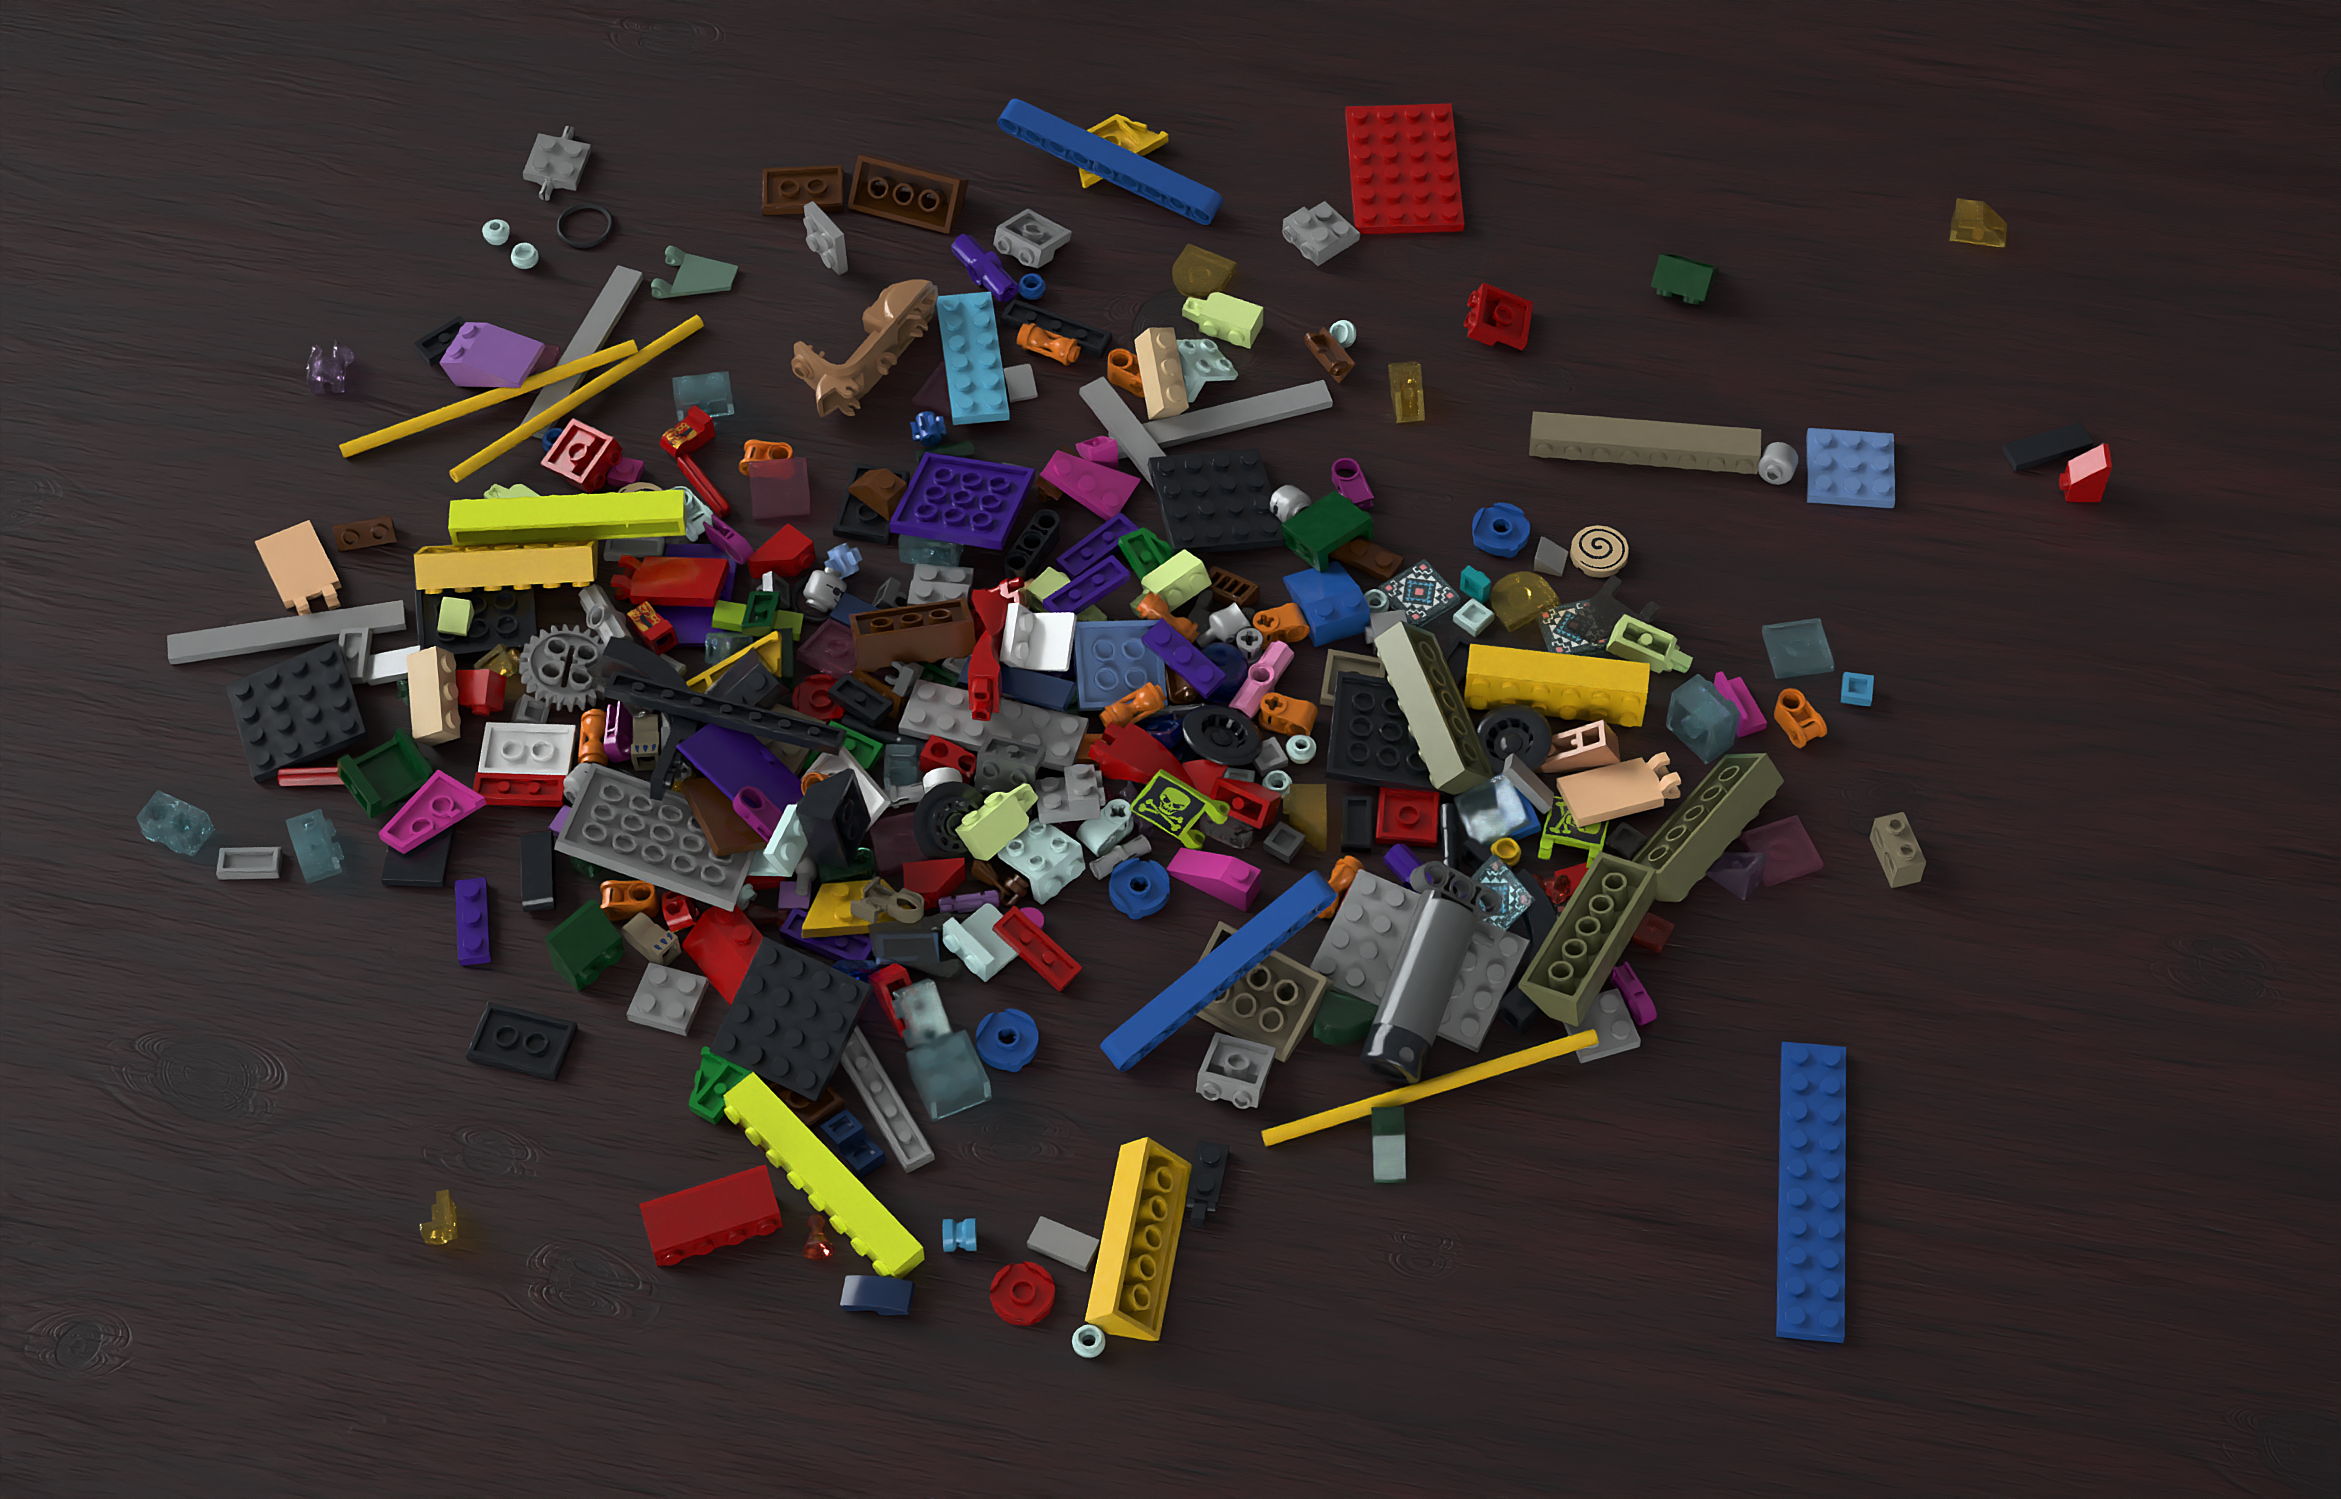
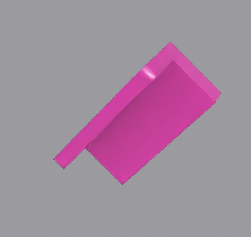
(1750, 717)

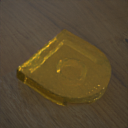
(1201, 272)
(1522, 598)

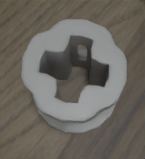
(1253, 646)

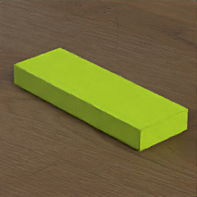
(730, 617)

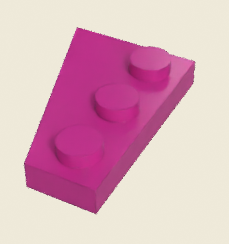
(1091, 484)
(430, 811)

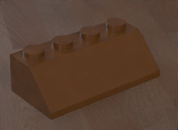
(907, 193)
(912, 634)

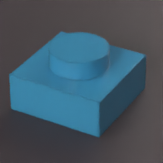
(1857, 689)

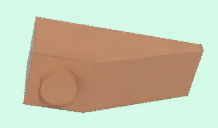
(1582, 749)

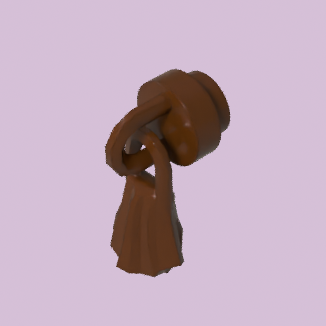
(985, 872)

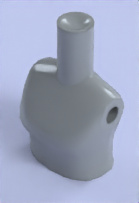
(1224, 626)
(806, 871)

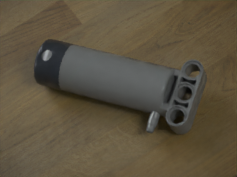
(1426, 971)

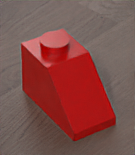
(2087, 475)
(783, 554)
(481, 690)
(1247, 801)
(934, 879)
(884, 983)

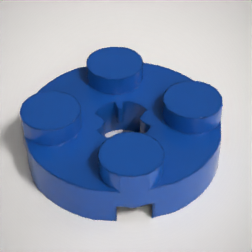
(1498, 543)
(1141, 903)
(1007, 1056)

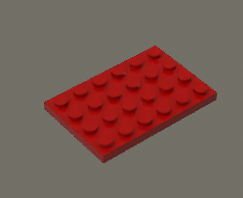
(1404, 169)

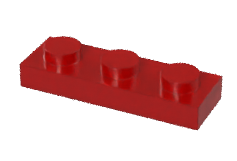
(520, 789)
(1037, 948)

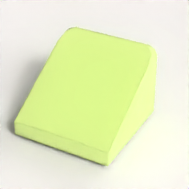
(455, 616)

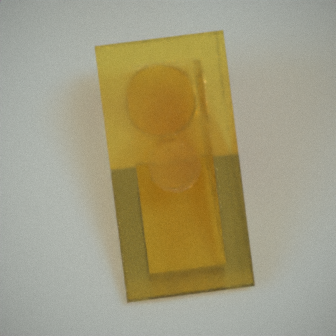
(1977, 224)
(1407, 391)
(1308, 812)

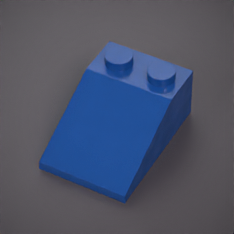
(1329, 603)

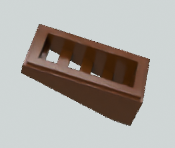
(1248, 589)

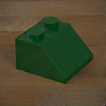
(1684, 277)
(584, 945)

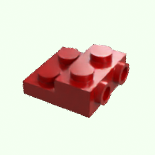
(1498, 317)
(583, 456)

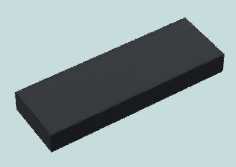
(2047, 446)

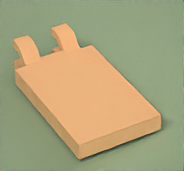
(299, 567)
(1618, 789)

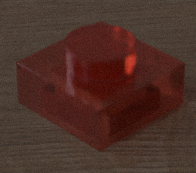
(1653, 932)

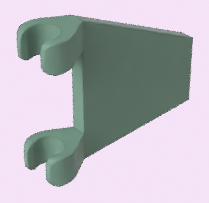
(695, 275)

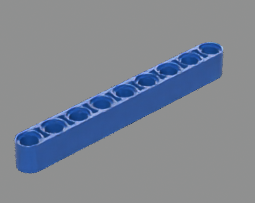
(1110, 161)
(1218, 971)

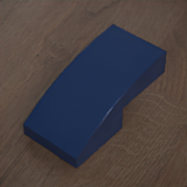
(853, 1144)
(877, 1293)

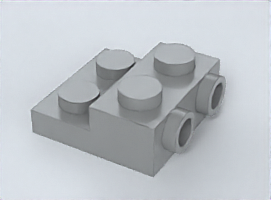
(1319, 232)
(1030, 238)
(940, 583)
(1070, 797)
(1235, 1070)

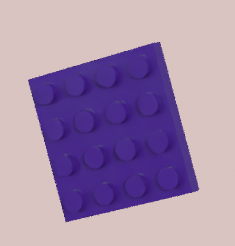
(962, 501)

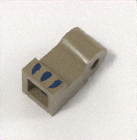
(646, 741)
(651, 940)

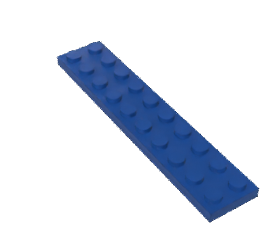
(1811, 1193)

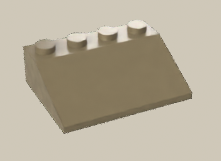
(1270, 1002)

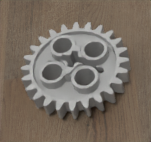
(540, 661)

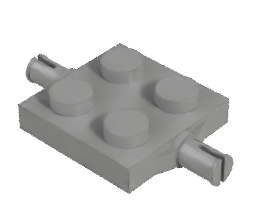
(556, 162)

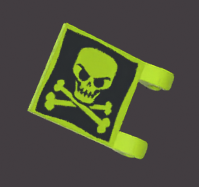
(1177, 807)
(1562, 829)

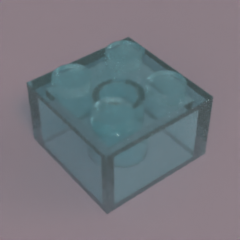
(1702, 718)
(949, 1075)

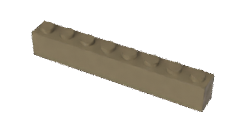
(1645, 442)

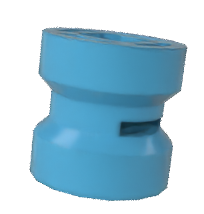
(959, 1235)

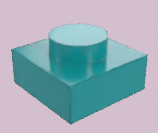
(1475, 584)

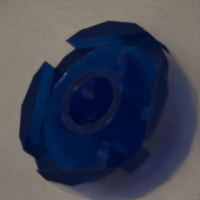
(1233, 664)

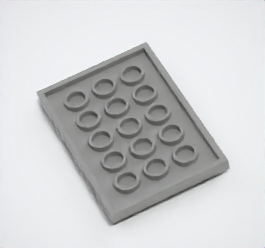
(649, 839)
(1367, 941)

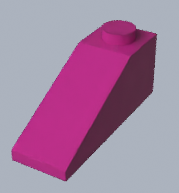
(1218, 876)

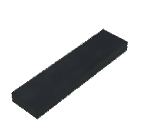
(1090, 339)

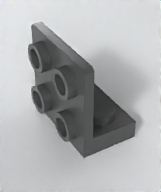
(1007, 765)

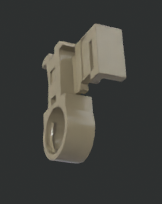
(881, 899)

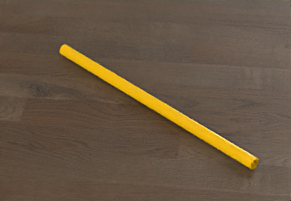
(487, 399)
(575, 399)
(1430, 1087)

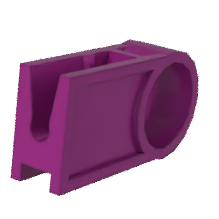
(1354, 487)
(728, 540)
(618, 733)
(764, 817)
(1633, 994)

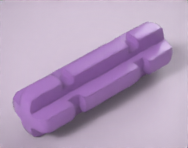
(968, 902)

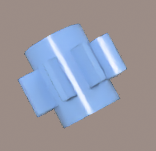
(844, 559)

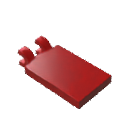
(671, 580)

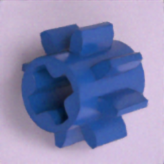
(928, 428)

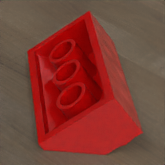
(723, 948)
(711, 1215)

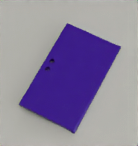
(694, 622)
(740, 760)

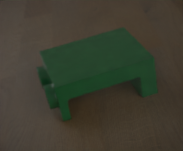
(1325, 528)
(386, 774)

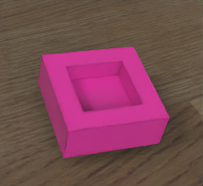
(626, 472)

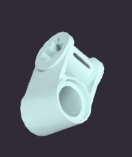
(696, 514)
(1108, 830)

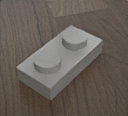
(356, 650)

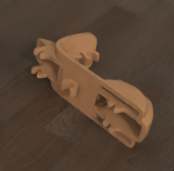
(892, 325)

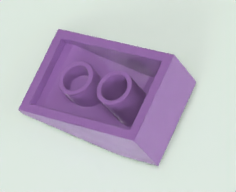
(490, 356)

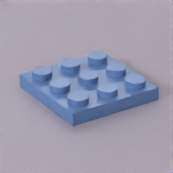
(1850, 468)
(1113, 662)

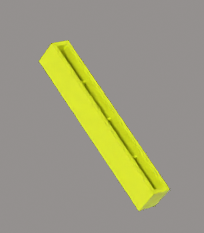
(568, 517)
(823, 1177)

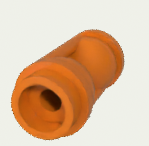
(1037, 340)
(1155, 608)
(1147, 700)
(593, 726)
(1341, 878)

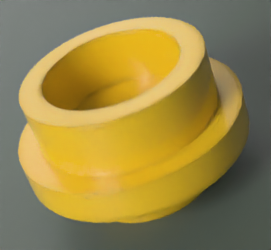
(1507, 851)

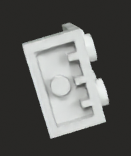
(1037, 639)

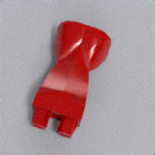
(984, 666)
(1139, 757)

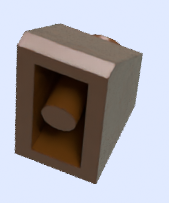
(880, 491)

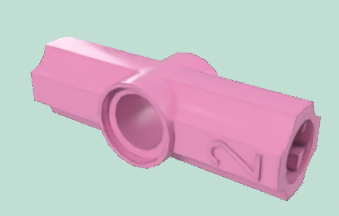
(1269, 670)

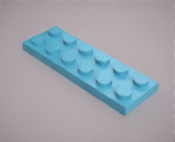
(972, 358)

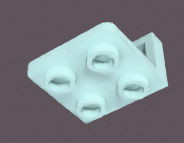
(1201, 363)
(783, 848)
(1045, 858)
(977, 943)

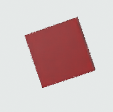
(1407, 817)

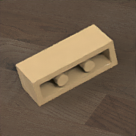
(1161, 373)
(433, 696)

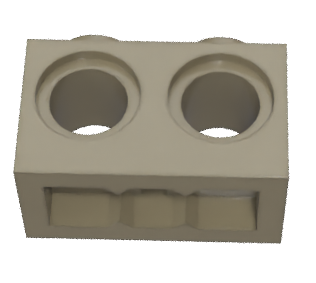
(1897, 849)

